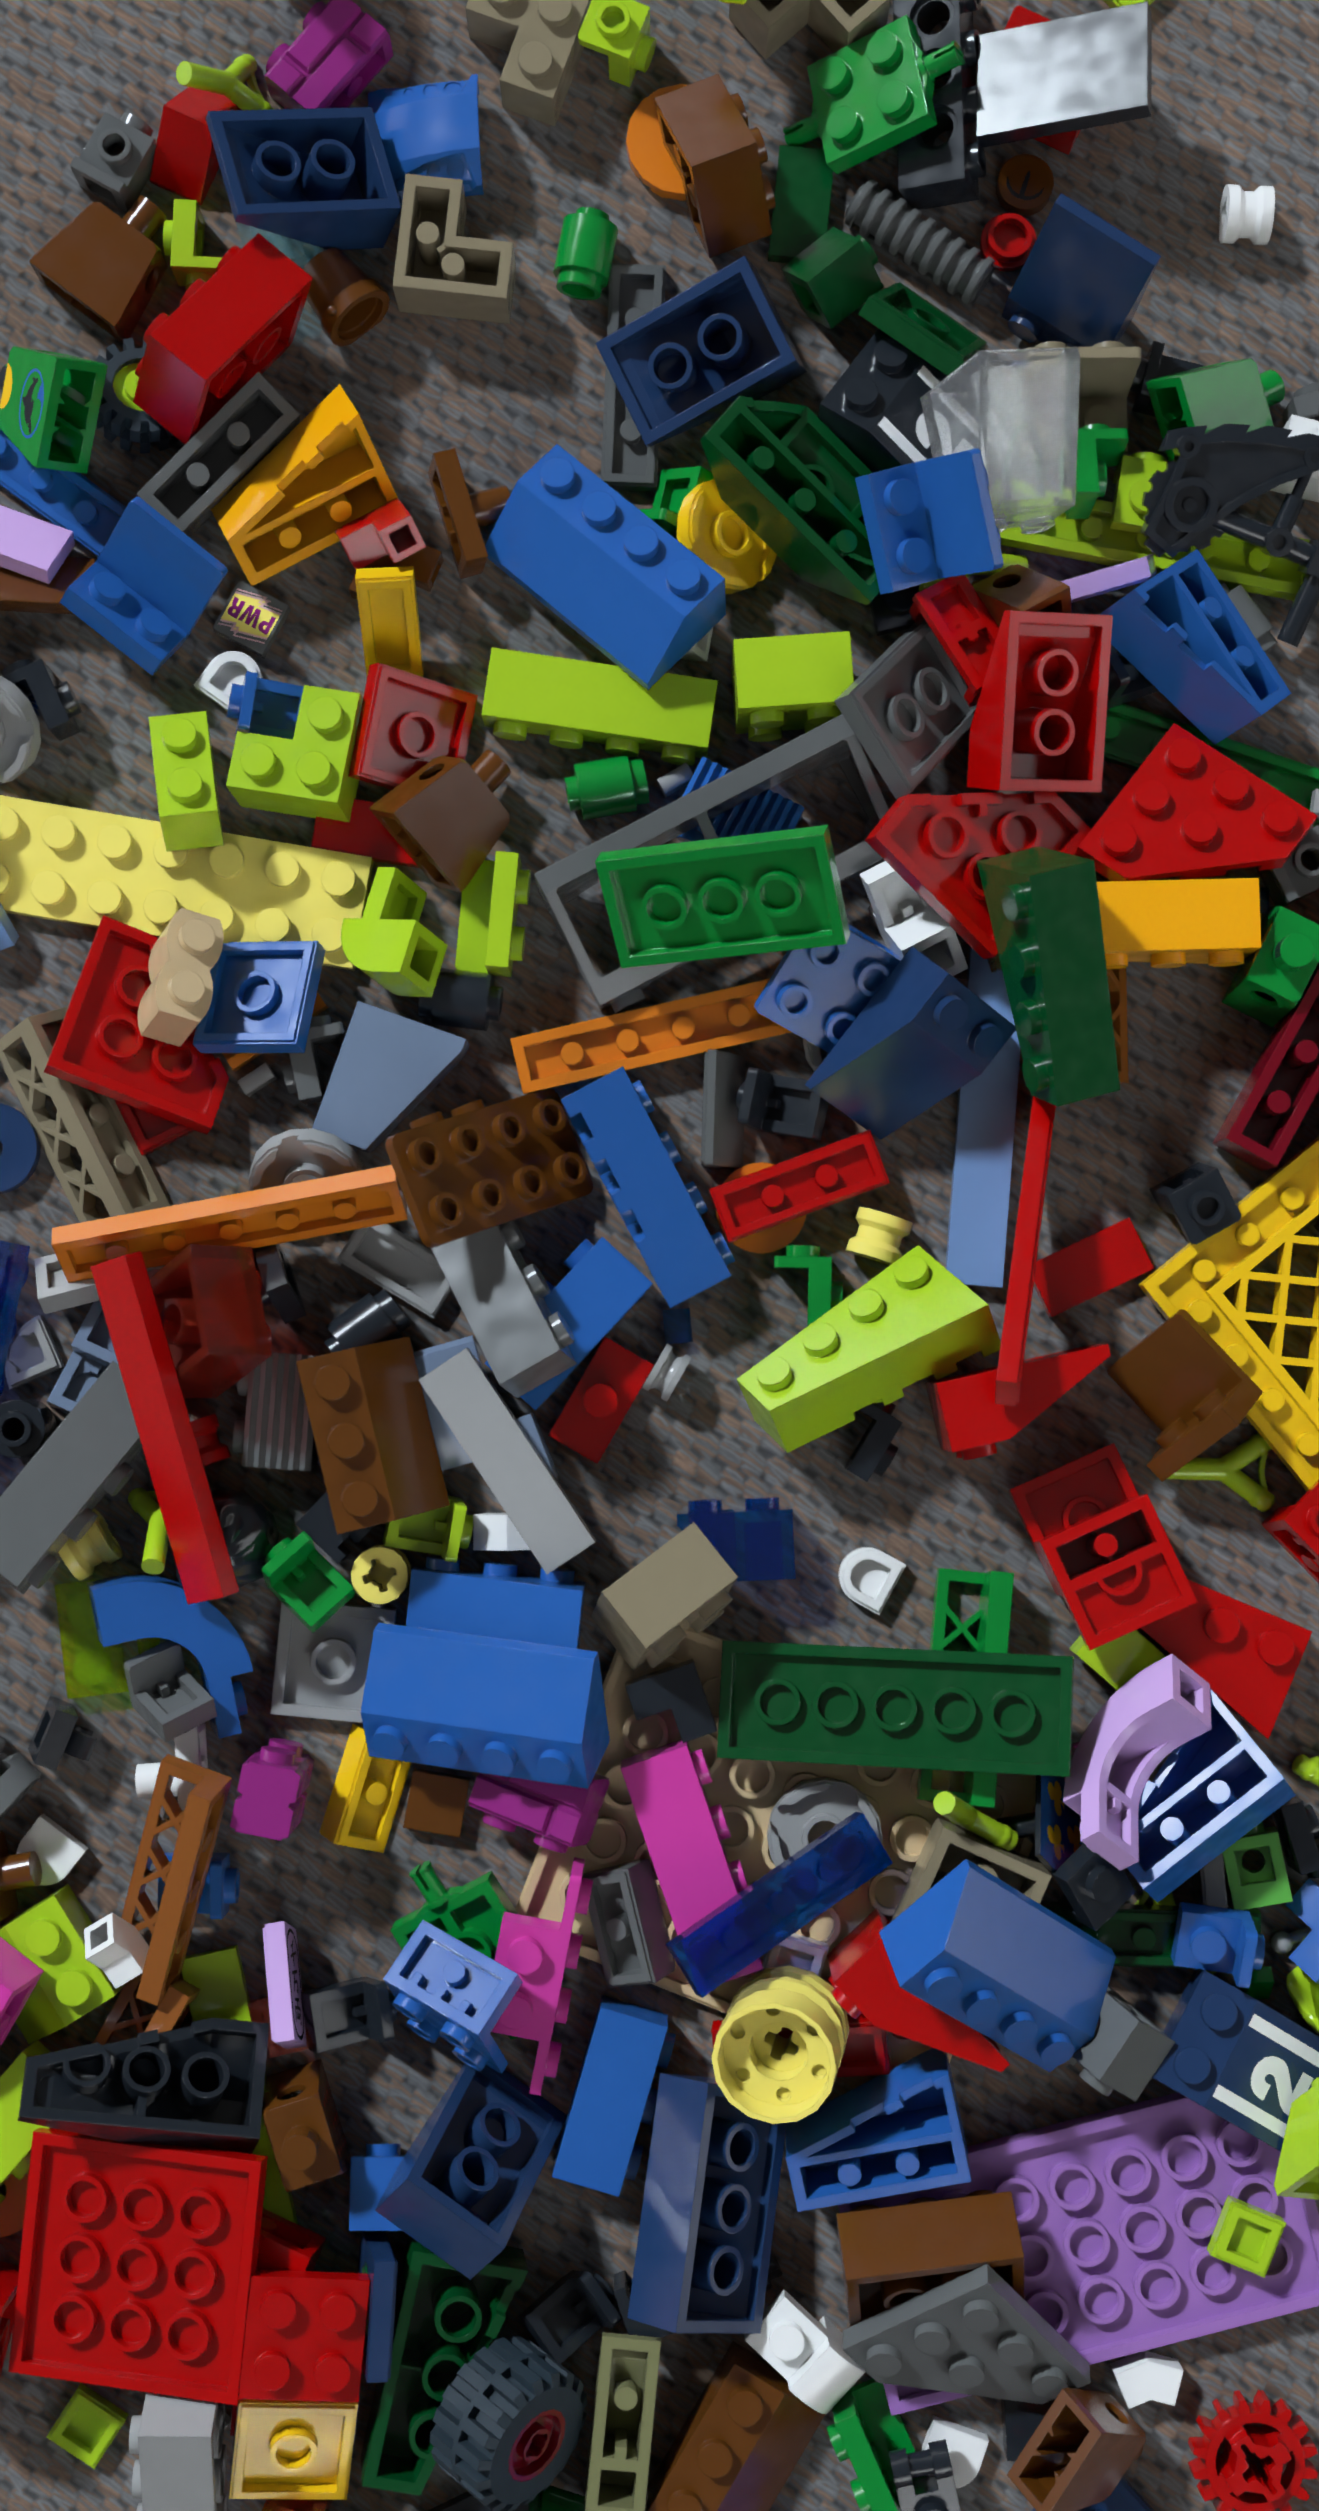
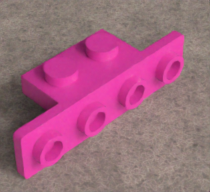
(539, 1954)

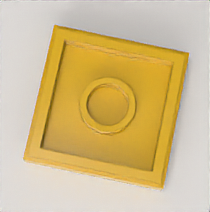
(292, 2450)

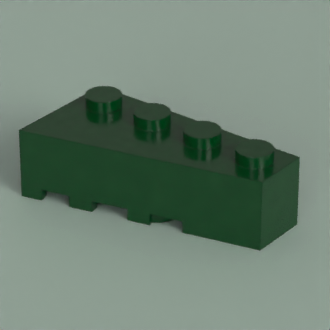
(1054, 970)
(436, 2331)

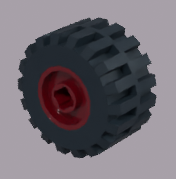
(508, 2423)

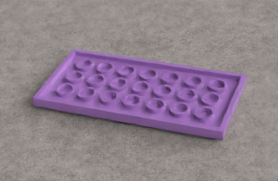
(1122, 2224)

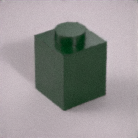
(833, 276)

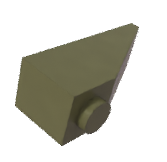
(622, 2423)

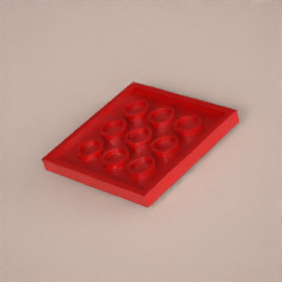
(137, 2265)

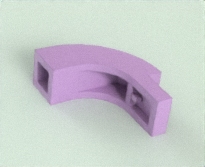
(1125, 1745)

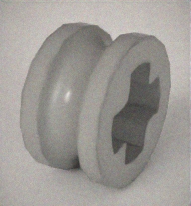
(666, 1372)

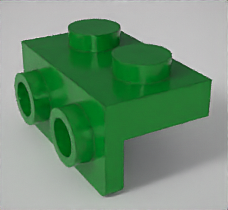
(865, 2434)

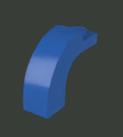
(157, 1607)

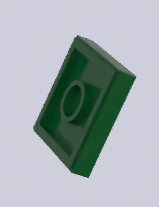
(922, 327)

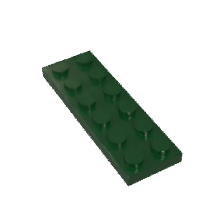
(896, 1708)

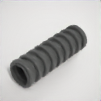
(919, 241)

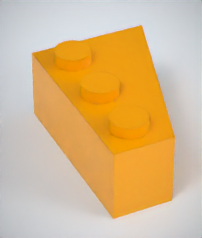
(304, 491)
(1180, 921)

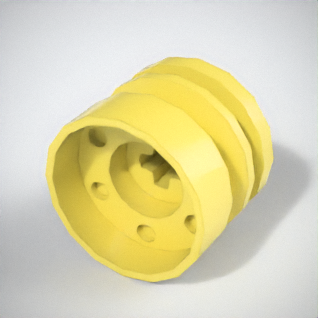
(775, 2075)

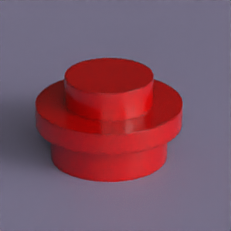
(1008, 241)

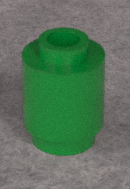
(585, 253)
(607, 787)

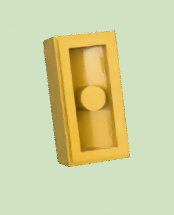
(363, 1797)

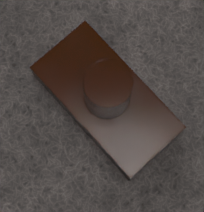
(464, 512)

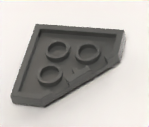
(970, 2341)

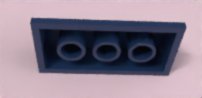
(705, 2213)

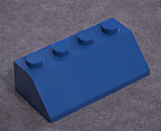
(605, 567)
(485, 1705)
(1001, 1965)

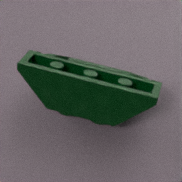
(795, 491)

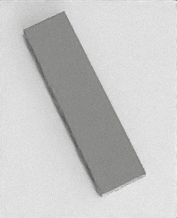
(507, 1460)

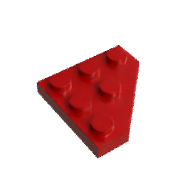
(1193, 818)
(942, 837)
(103, 1045)

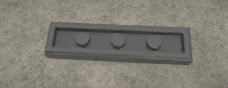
(625, 457)

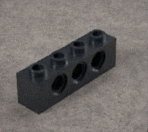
(947, 172)

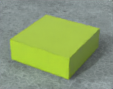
(1246, 2236)
(87, 2425)

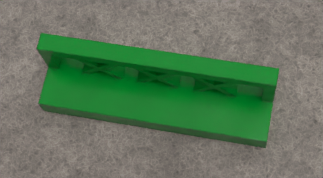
(991, 1637)

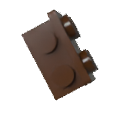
(1185, 1389)

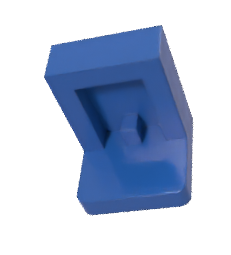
(265, 706)

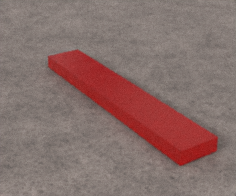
(1025, 1253)
(164, 1428)

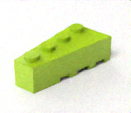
(867, 1349)

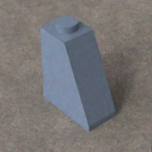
(383, 1075)

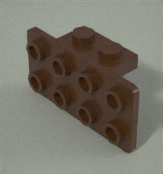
(487, 1165)

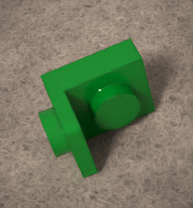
(1096, 450)

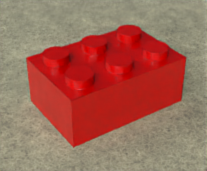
(220, 336)

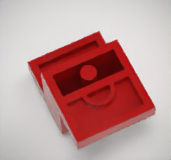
(1102, 1546)
(303, 2337)

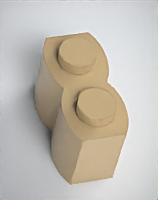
(180, 977)

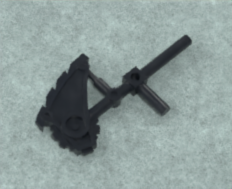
(1218, 474)

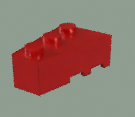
(1237, 1650)

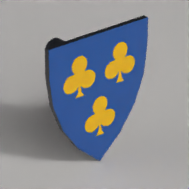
(1051, 1827)

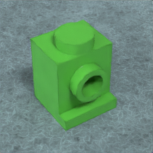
(1262, 1886)

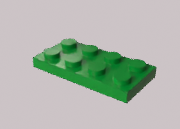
(724, 897)

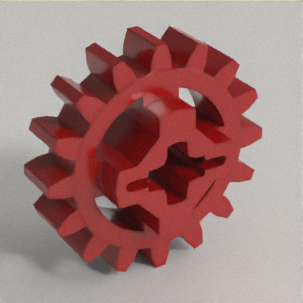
(1275, 2443)

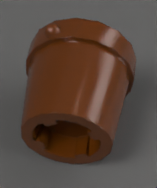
(344, 297)

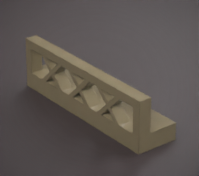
(85, 1120)

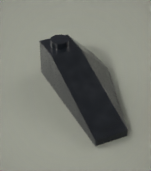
(159, 2088)

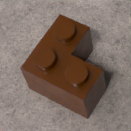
(718, 164)

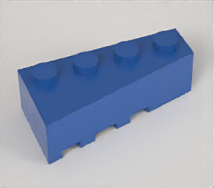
(647, 1188)

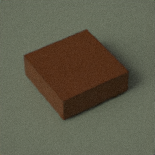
(436, 1802)

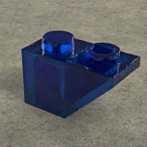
(751, 1540)

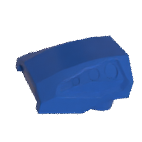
(431, 131)

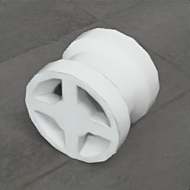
(1246, 214)

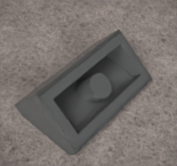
(721, 1132)
(629, 1924)

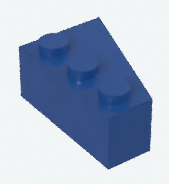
(1196, 648)
(497, 1602)
(1203, 1803)
(881, 2138)

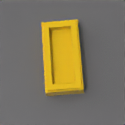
(390, 618)

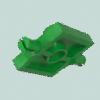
(872, 94)
(465, 1912)

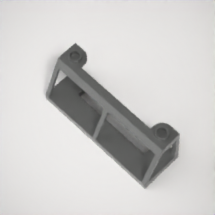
(801, 756)

